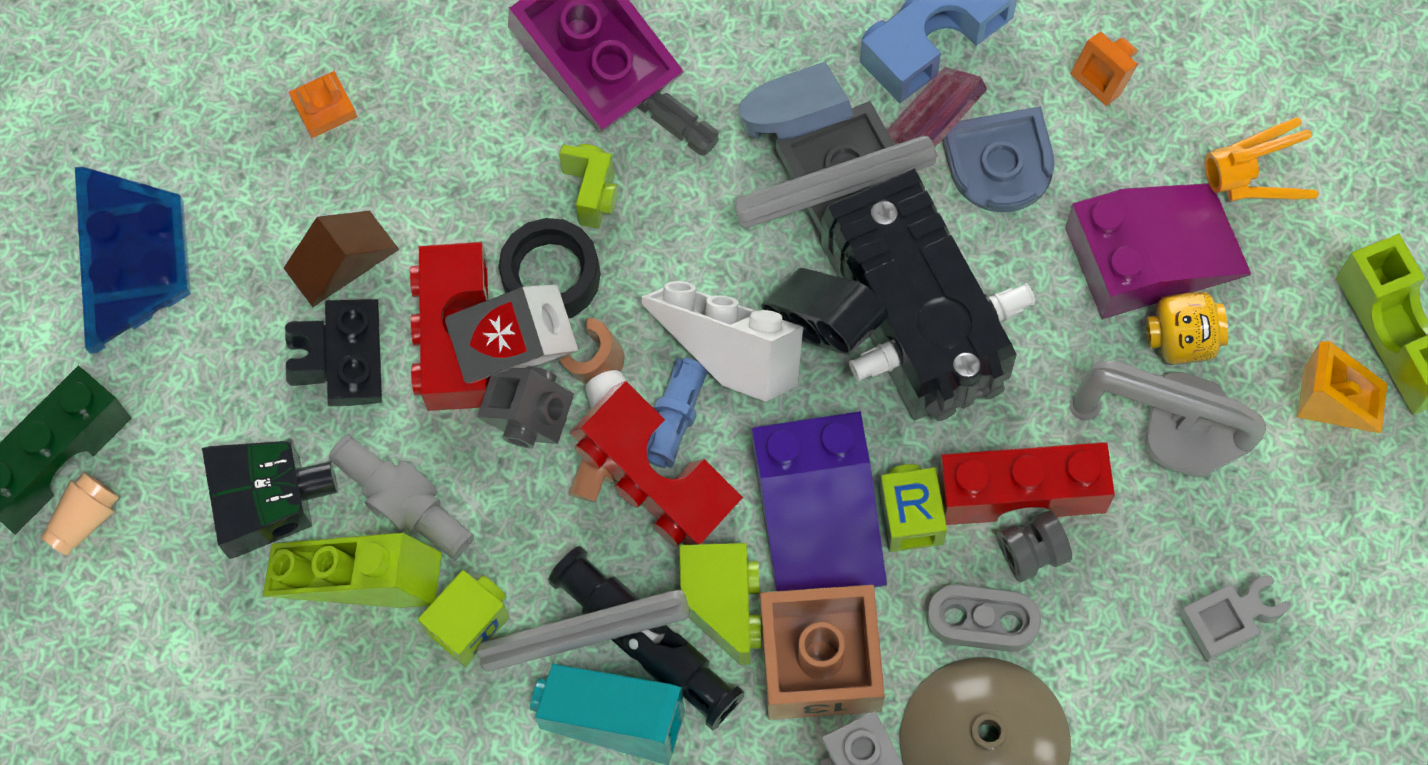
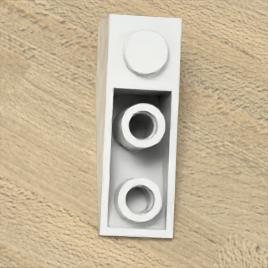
(735, 344)

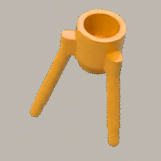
(1237, 164)

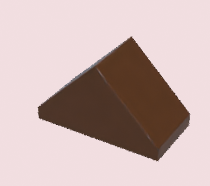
(337, 253)

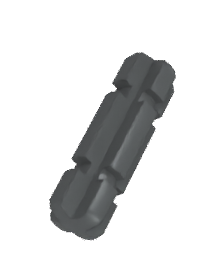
(681, 122)

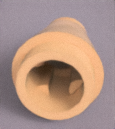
(79, 513)

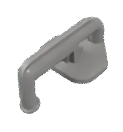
(1190, 418)

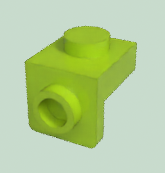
(597, 191)

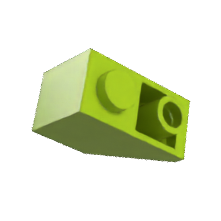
(717, 591)

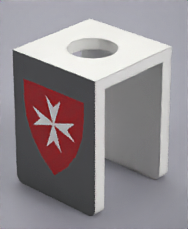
(511, 332)

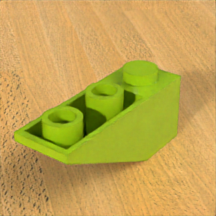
(355, 570)

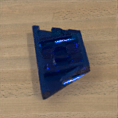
(128, 253)

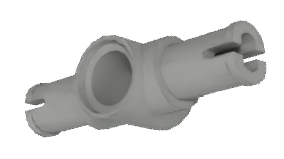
(401, 496)

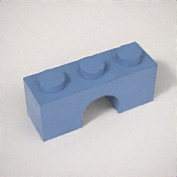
(904, 57)

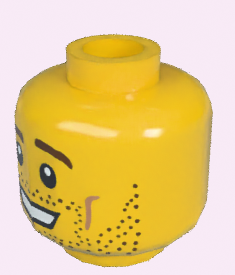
(1188, 328)

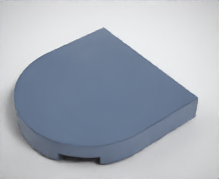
(795, 104)
(1001, 159)

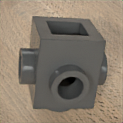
(536, 410)

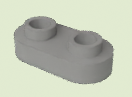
(983, 613)

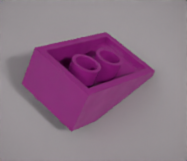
(595, 53)
(1153, 245)

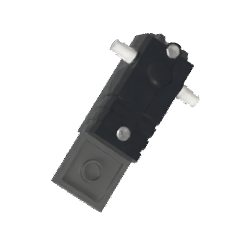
(941, 328)

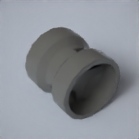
(1035, 545)

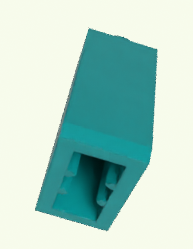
(610, 711)

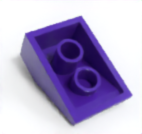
(819, 503)

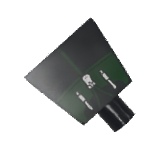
(261, 493)

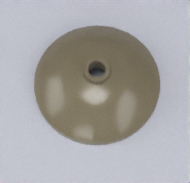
(974, 692)

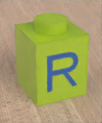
(912, 508)
(465, 616)

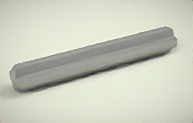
(834, 181)
(584, 630)

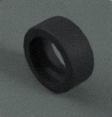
(556, 232)

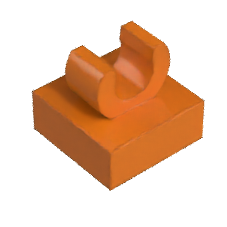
(1105, 66)
(322, 104)

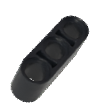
(829, 308)

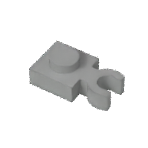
(1227, 620)

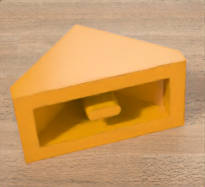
(1341, 391)

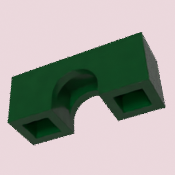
(70, 420)

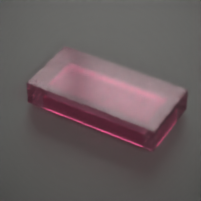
(938, 107)

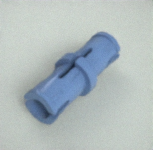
(677, 410)

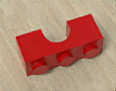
(446, 282)
(617, 438)
(1058, 478)

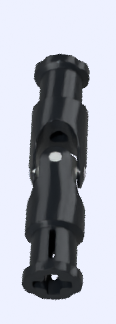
(659, 649)

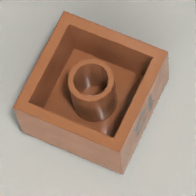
(821, 652)

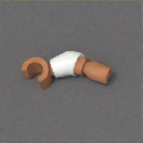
(599, 376)

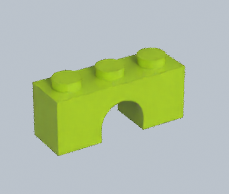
(1384, 293)

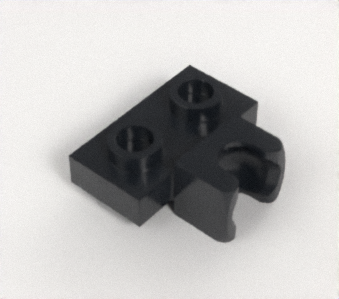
(340, 352)

